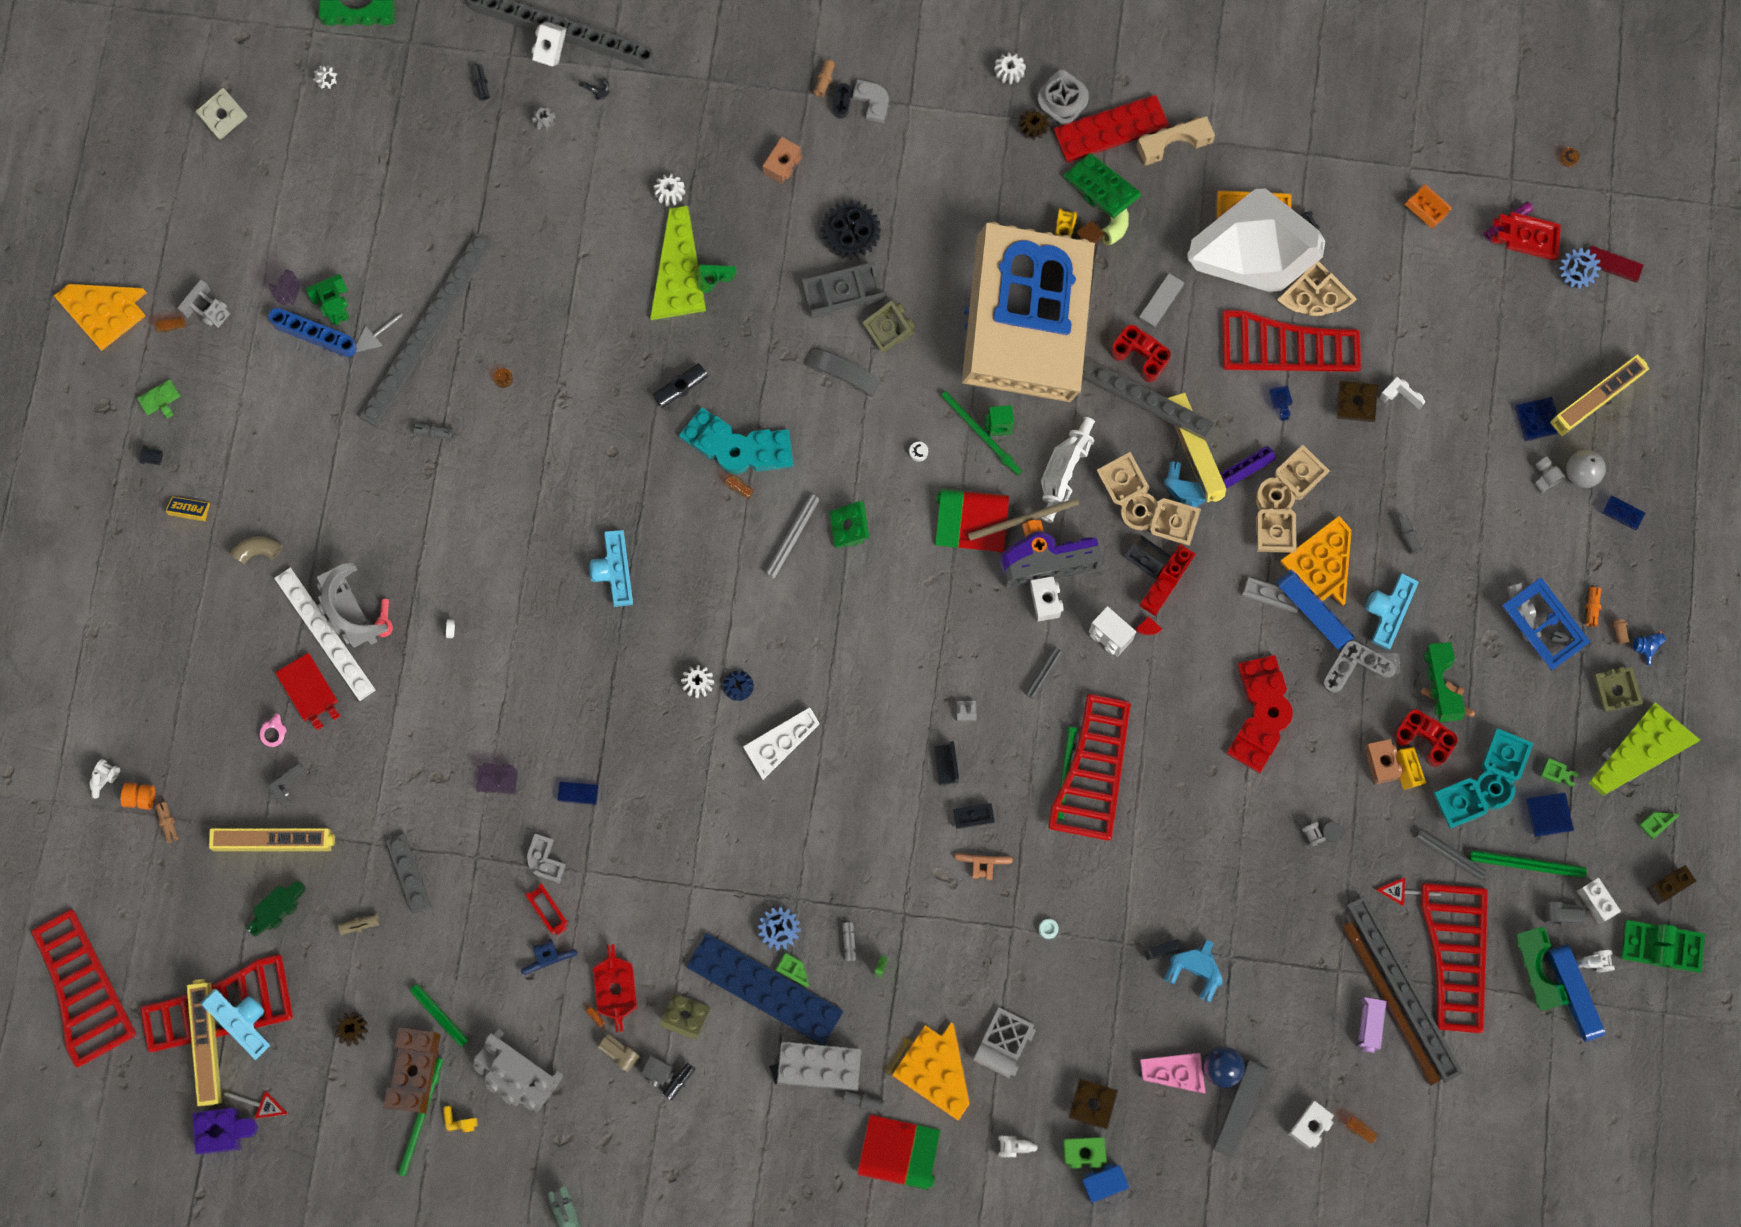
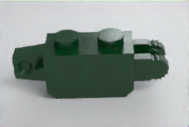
(275, 908)

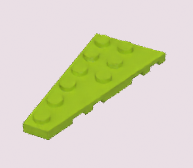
(676, 281)
(1647, 745)

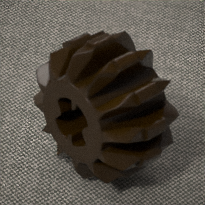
(1033, 130)
(349, 1037)

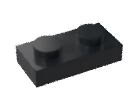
(973, 816)

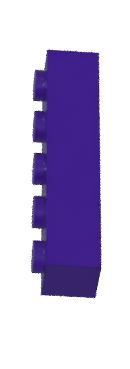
(1247, 466)

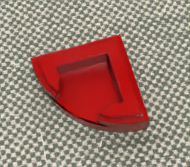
(1148, 627)

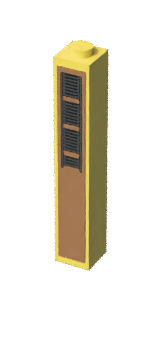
(1600, 395)
(1200, 459)
(271, 840)
(204, 1045)

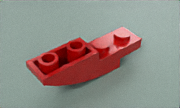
(1167, 580)

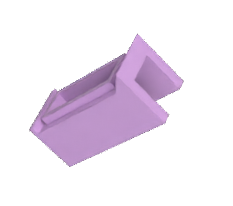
(1371, 1024)

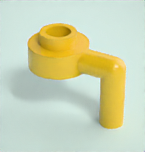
(466, 1125)

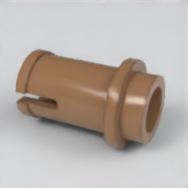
(1621, 631)

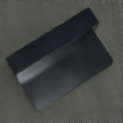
(1147, 556)
(946, 764)

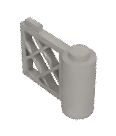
(1001, 1059)

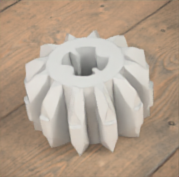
(1003, 71)
(669, 183)
(691, 677)

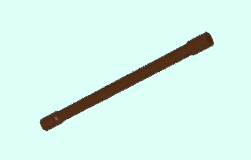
(1427, 1068)

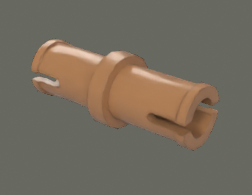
(824, 78)
(166, 822)

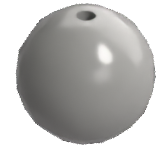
(1586, 468)

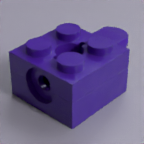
(221, 1131)

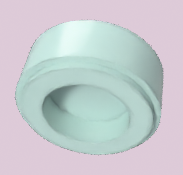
(1048, 929)

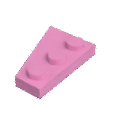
(1175, 1071)

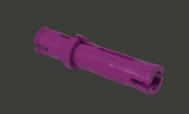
(1524, 209)

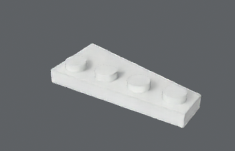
(779, 742)

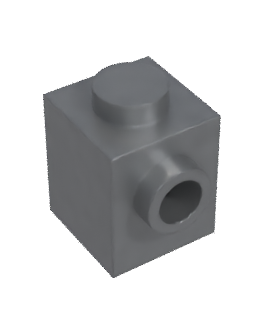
(657, 1072)

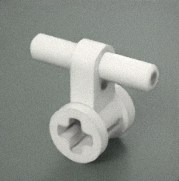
(102, 773)
(1600, 960)
(1010, 1146)

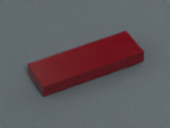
(1617, 264)

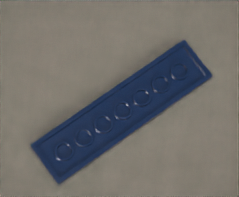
(765, 989)

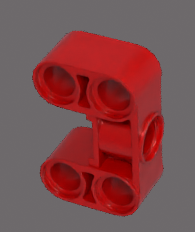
(1145, 346)
(1431, 731)

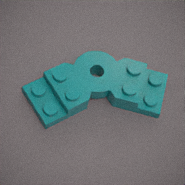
(760, 449)
(1501, 768)

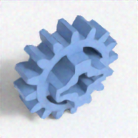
(1571, 271)
(786, 933)

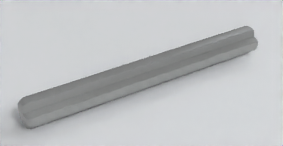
(792, 536)

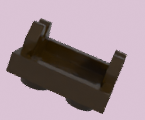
(1350, 411)
(1083, 1114)

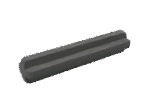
(1043, 673)

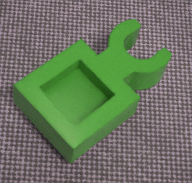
(1555, 772)

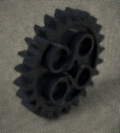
(835, 237)

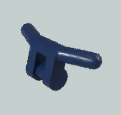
(549, 960)

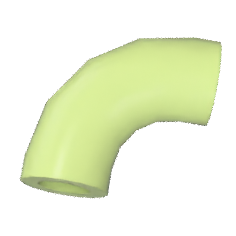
(1116, 228)

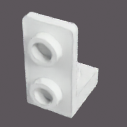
(1403, 388)

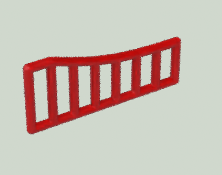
(1282, 327)
(1074, 771)
(1437, 947)
(221, 986)
(65, 1003)

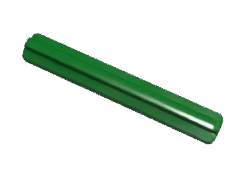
(439, 1015)

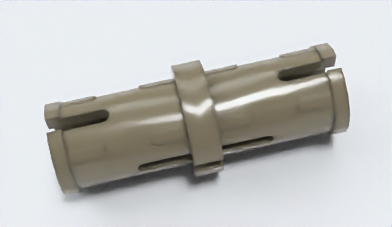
(358, 924)

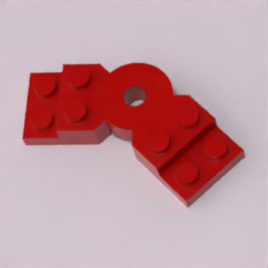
(1260, 734)

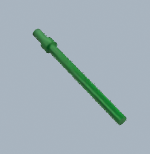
(1005, 458)
(418, 1123)

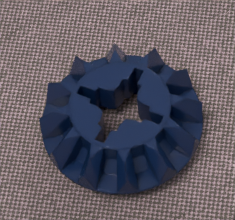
(735, 693)

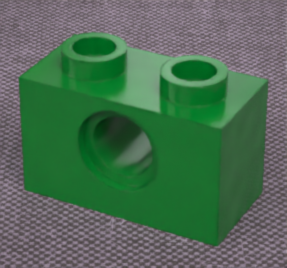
(1000, 420)

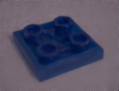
(1536, 418)
(1549, 815)

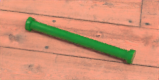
(1071, 731)

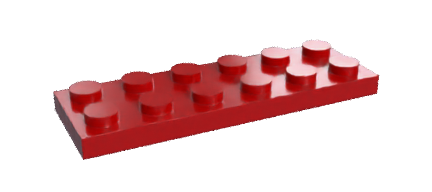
(1110, 128)

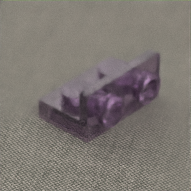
(288, 288)
(497, 779)

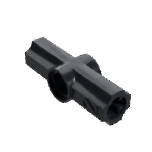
(689, 378)

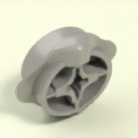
(1073, 92)

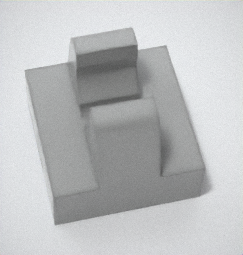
(966, 711)

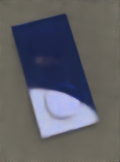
(1623, 512)
(578, 793)

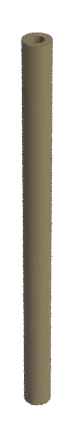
(1023, 519)

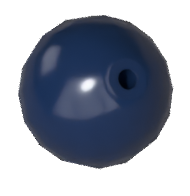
(1224, 1067)

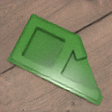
(1656, 823)
(880, 966)
(793, 969)

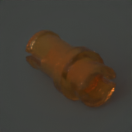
(170, 324)
(737, 485)
(1362, 1130)

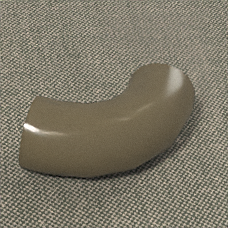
(256, 546)

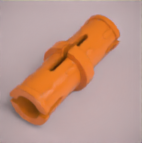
(1593, 606)

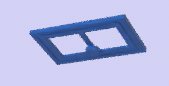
(1561, 614)

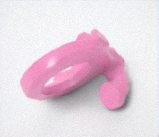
(274, 722)

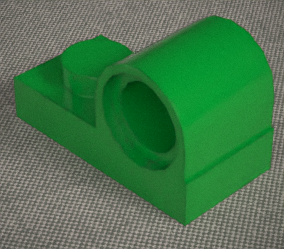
(713, 273)

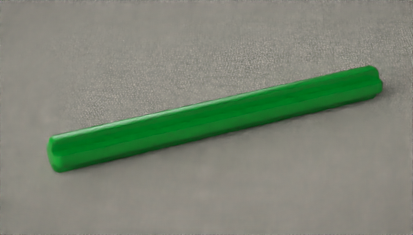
(1528, 864)

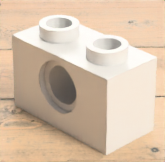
(555, 35)
(1043, 609)
(1598, 901)
(1301, 1132)

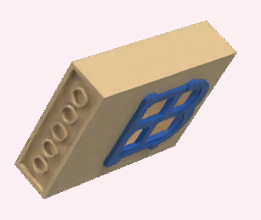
(1024, 350)

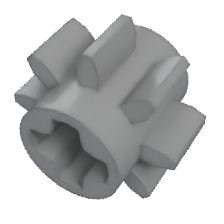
(541, 120)

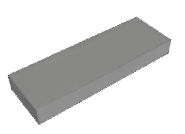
(1161, 300)
(1268, 594)

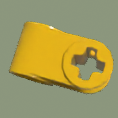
(1065, 222)

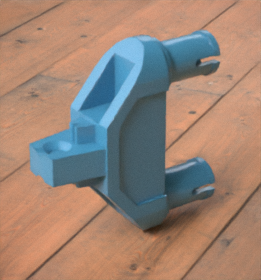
(1183, 491)
(1199, 963)

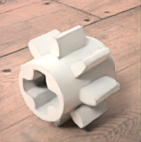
(325, 77)

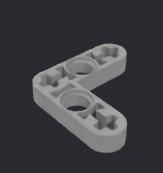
(1359, 658)

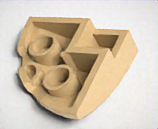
(1316, 293)

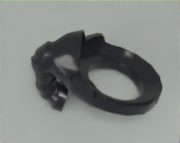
(599, 93)

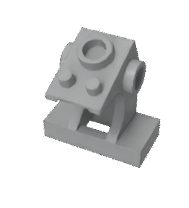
(198, 301)

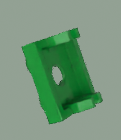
(859, 529)

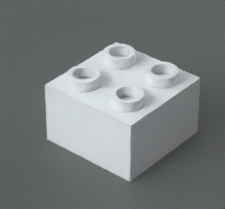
(1111, 632)

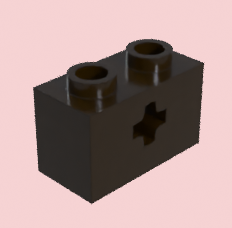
(1671, 884)

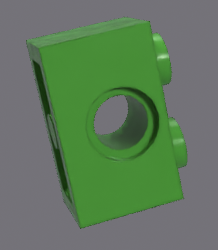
(1095, 1146)

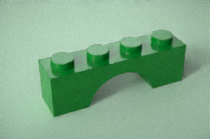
(377, 12)
(1448, 704)
(1533, 946)

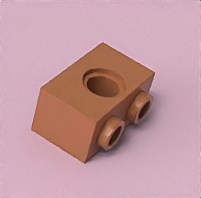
(784, 150)
(1379, 771)

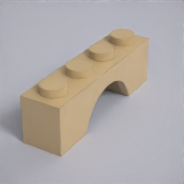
(1196, 132)

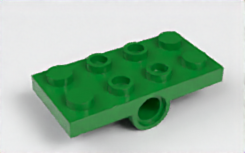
(1102, 186)
(1663, 946)

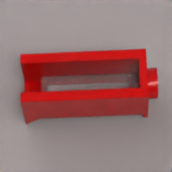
(547, 910)

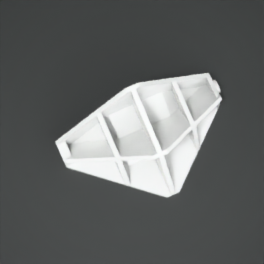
(1258, 244)

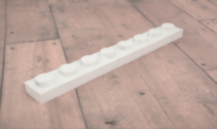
(328, 639)

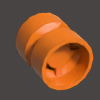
(141, 796)

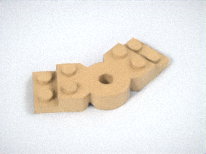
(1291, 482)
(1130, 490)

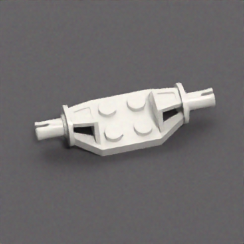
(1062, 464)

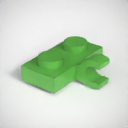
(159, 398)

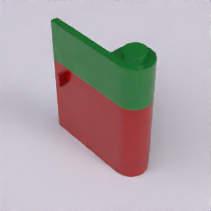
(967, 512)
(899, 1152)

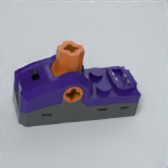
(1040, 557)

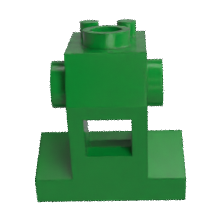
(328, 293)

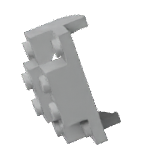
(343, 607)
(513, 1073)

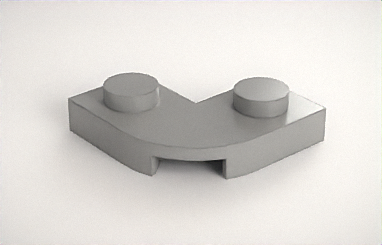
(876, 96)
(539, 861)

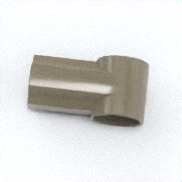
(622, 1055)

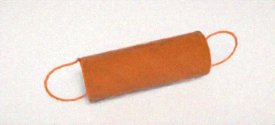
(595, 1016)

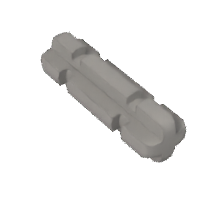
(849, 943)

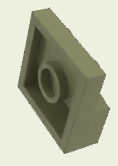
(889, 326)

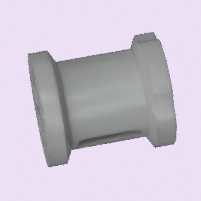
(1313, 834)

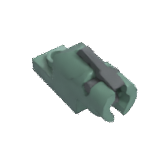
(563, 1208)

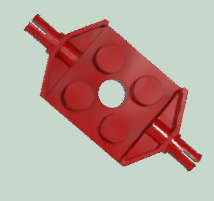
(612, 972)

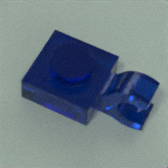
(1281, 399)

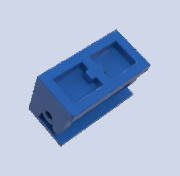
(1105, 1183)

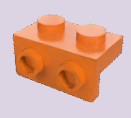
(1428, 206)

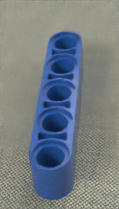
(307, 326)
(1315, 609)
(1579, 999)

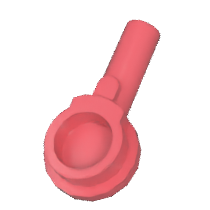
(383, 619)

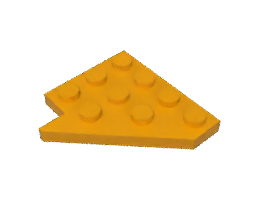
(102, 310)

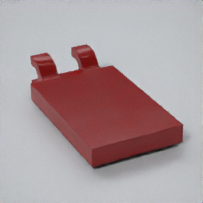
(1528, 235)
(308, 690)

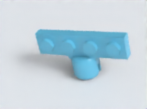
(614, 569)
(1391, 610)
(238, 1021)

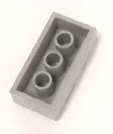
(819, 1066)

